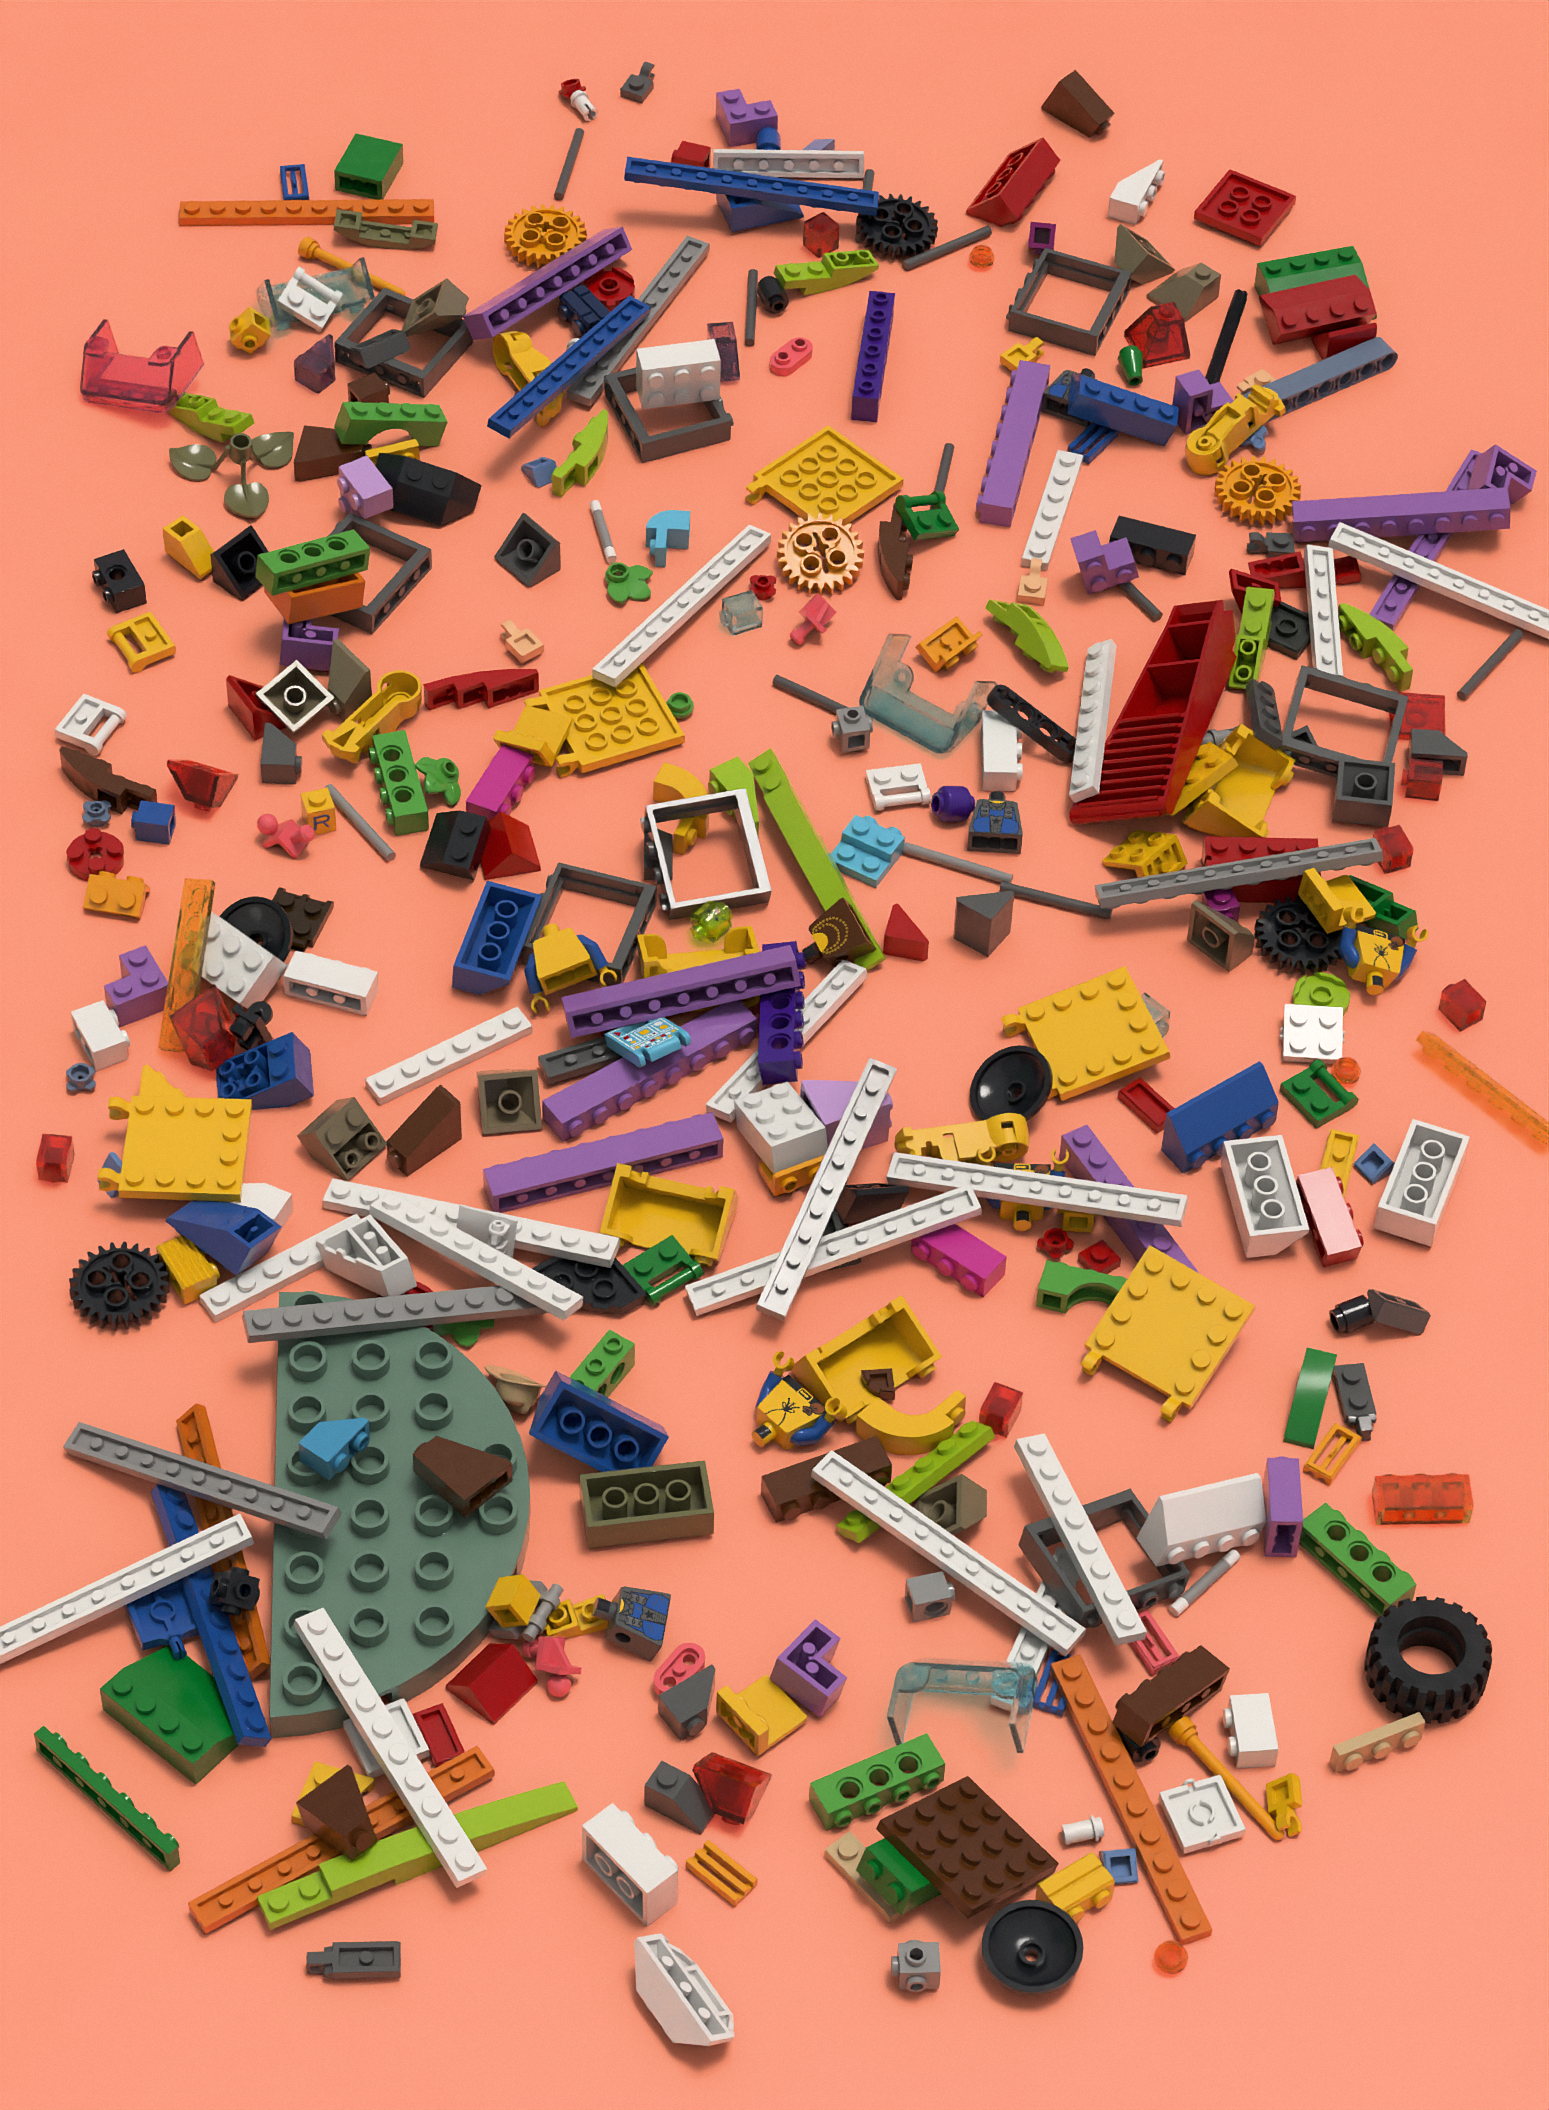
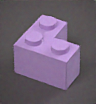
(363, 489)

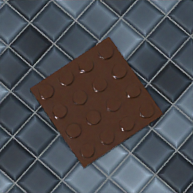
(967, 1846)

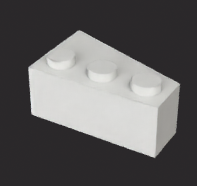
(368, 1258)

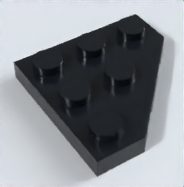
(602, 1287)

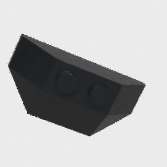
(427, 490)

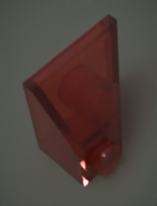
(1159, 335)
(202, 783)
(205, 1030)
(731, 1787)

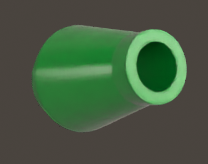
(1131, 362)

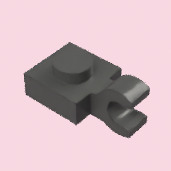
(639, 87)
(1272, 544)

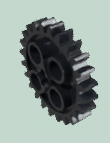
(898, 227)
(1295, 937)
(97, 1291)

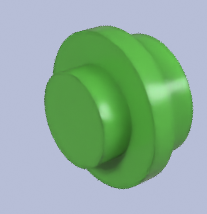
(680, 704)

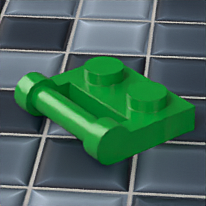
(927, 523)
(1312, 1100)
(660, 1262)

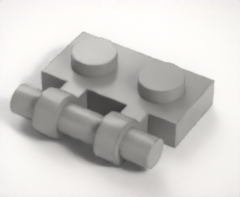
(547, 1602)

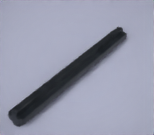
(1226, 336)

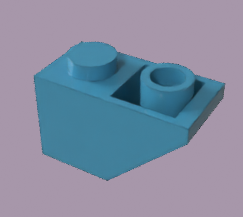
(333, 1444)

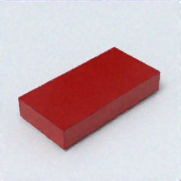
(1145, 1103)
(438, 1734)

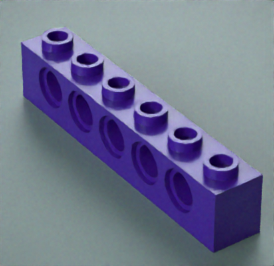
(873, 356)
(780, 1026)

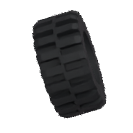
(1437, 1626)

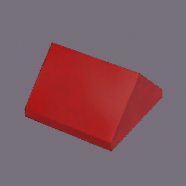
(1340, 340)
(248, 707)
(509, 849)
(493, 1681)

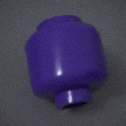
(952, 803)

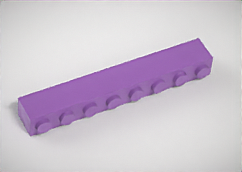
(547, 283)
(1014, 444)
(1403, 514)
(681, 991)
(624, 1083)
(594, 1163)
(1093, 1163)

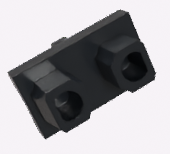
(250, 1026)

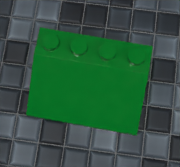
(1308, 269)
(172, 1711)

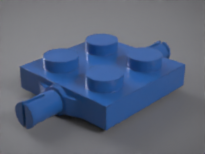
(163, 1619)

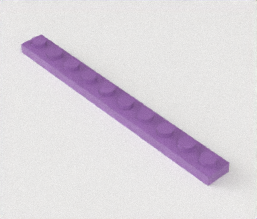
(1401, 591)

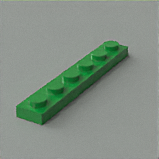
(100, 1791)

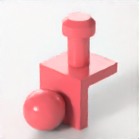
(817, 614)
(286, 834)
(552, 1659)

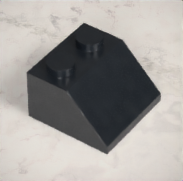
(456, 843)

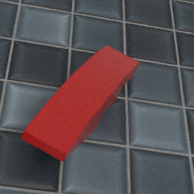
(1290, 570)
(491, 686)

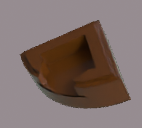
(879, 1383)

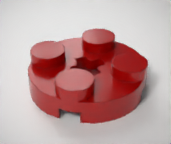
(618, 279)
(91, 843)

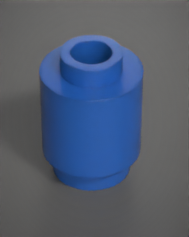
(768, 139)

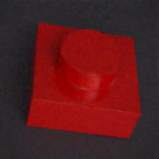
(1099, 1258)

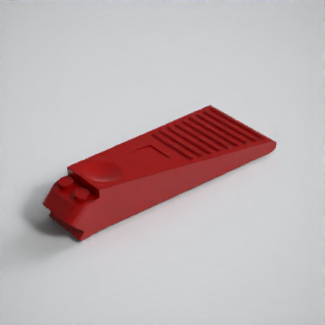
(1164, 717)

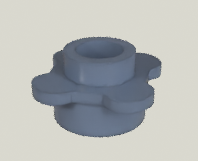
(96, 813)
(80, 1077)

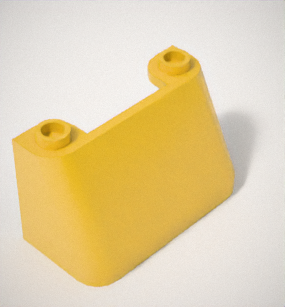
(1242, 797)
(656, 961)
(651, 1208)
(881, 1341)

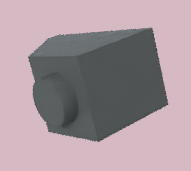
(1437, 747)
(279, 757)
(688, 1704)
(677, 1797)

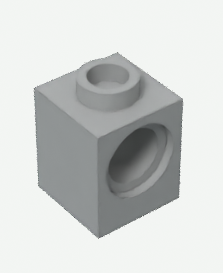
(929, 1596)

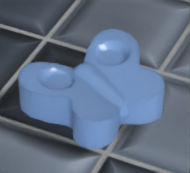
(1257, 439)

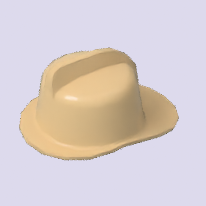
(515, 1388)

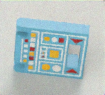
(652, 1038)

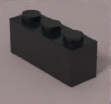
(1156, 544)

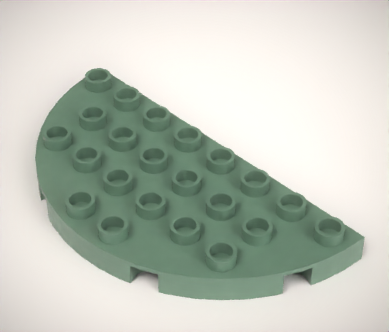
(401, 1564)

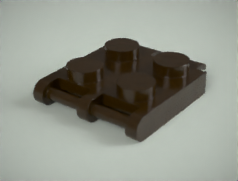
(306, 916)

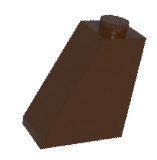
(1078, 105)
(322, 453)
(426, 1132)
(461, 1473)
(338, 1814)

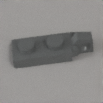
(1355, 1398)
(357, 1960)

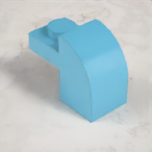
(666, 531)

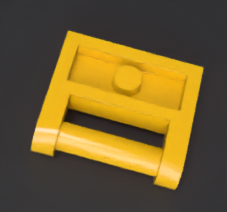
(148, 635)

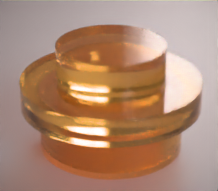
(981, 256)
(1346, 1070)
(1171, 1957)

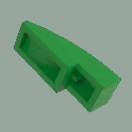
(1389, 916)
(1310, 1398)

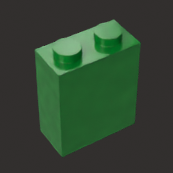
(368, 166)
(895, 1877)

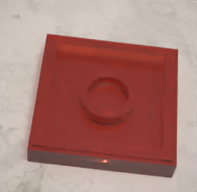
(1422, 712)

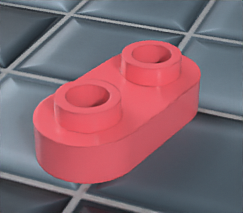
(791, 356)
(674, 1669)

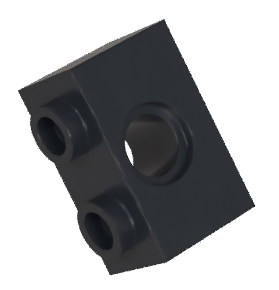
(119, 581)

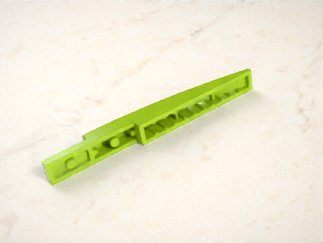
(807, 843)
(410, 1855)

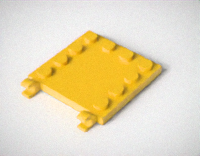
(826, 477)
(610, 720)
(1091, 1033)
(181, 1148)
(1168, 1329)

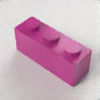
(501, 783)
(961, 1257)

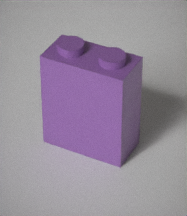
(1282, 1507)

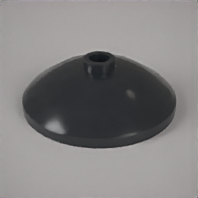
(262, 921)
(1005, 1077)
(1034, 1930)

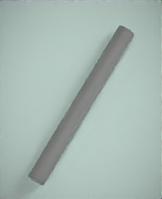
(361, 823)
(957, 863)

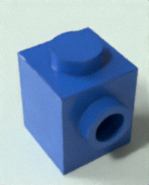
(154, 822)

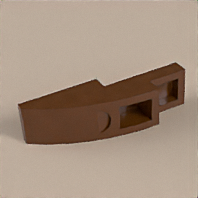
(894, 554)
(98, 782)

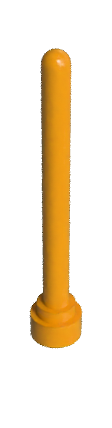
(310, 249)
(1185, 1733)

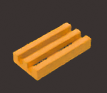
(1321, 1471)
(730, 1864)

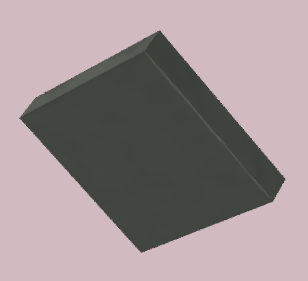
(1289, 630)

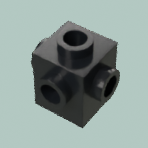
(234, 1591)

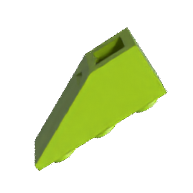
(733, 776)

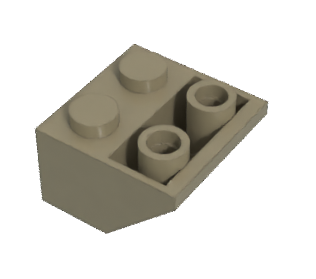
(342, 1138)

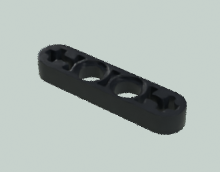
(1001, 700)

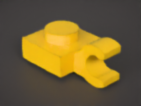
(1018, 352)
(1282, 1800)

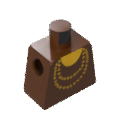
(838, 936)

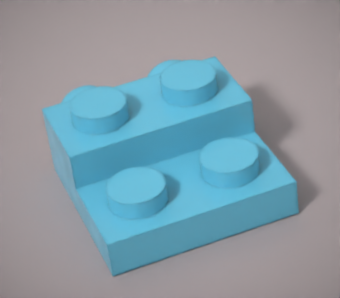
(868, 850)

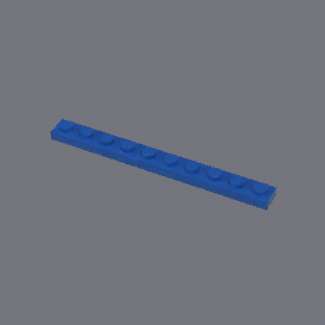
(751, 186)
(568, 367)
(214, 1627)

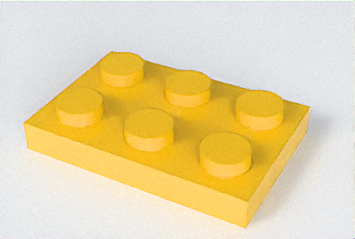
(1208, 768)

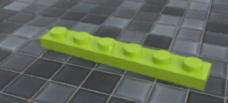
(923, 1475)

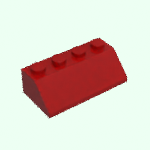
(1015, 184)
(1317, 308)

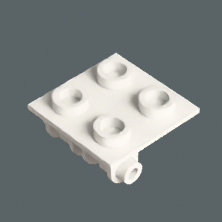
(489, 1228)

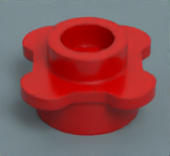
(570, 86)
(763, 586)
(1052, 1237)

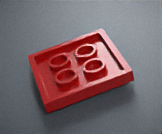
(1245, 207)

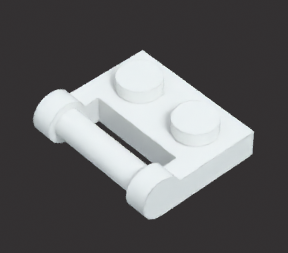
(306, 306)
(83, 719)
(897, 786)

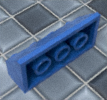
(1121, 409)
(494, 938)
(1218, 1115)
(595, 1427)

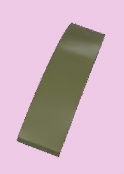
(385, 235)

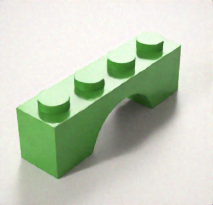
(362, 421)
(1068, 1285)

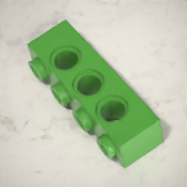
(312, 562)
(399, 782)
(606, 1364)
(1339, 1557)
(886, 1768)

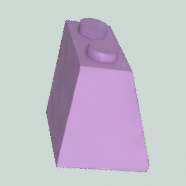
(829, 1101)

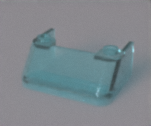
(351, 281)
(893, 704)
(965, 1676)

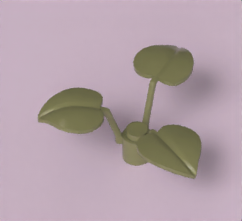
(247, 500)

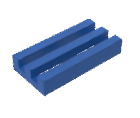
(292, 168)
(1088, 439)
(1047, 1706)

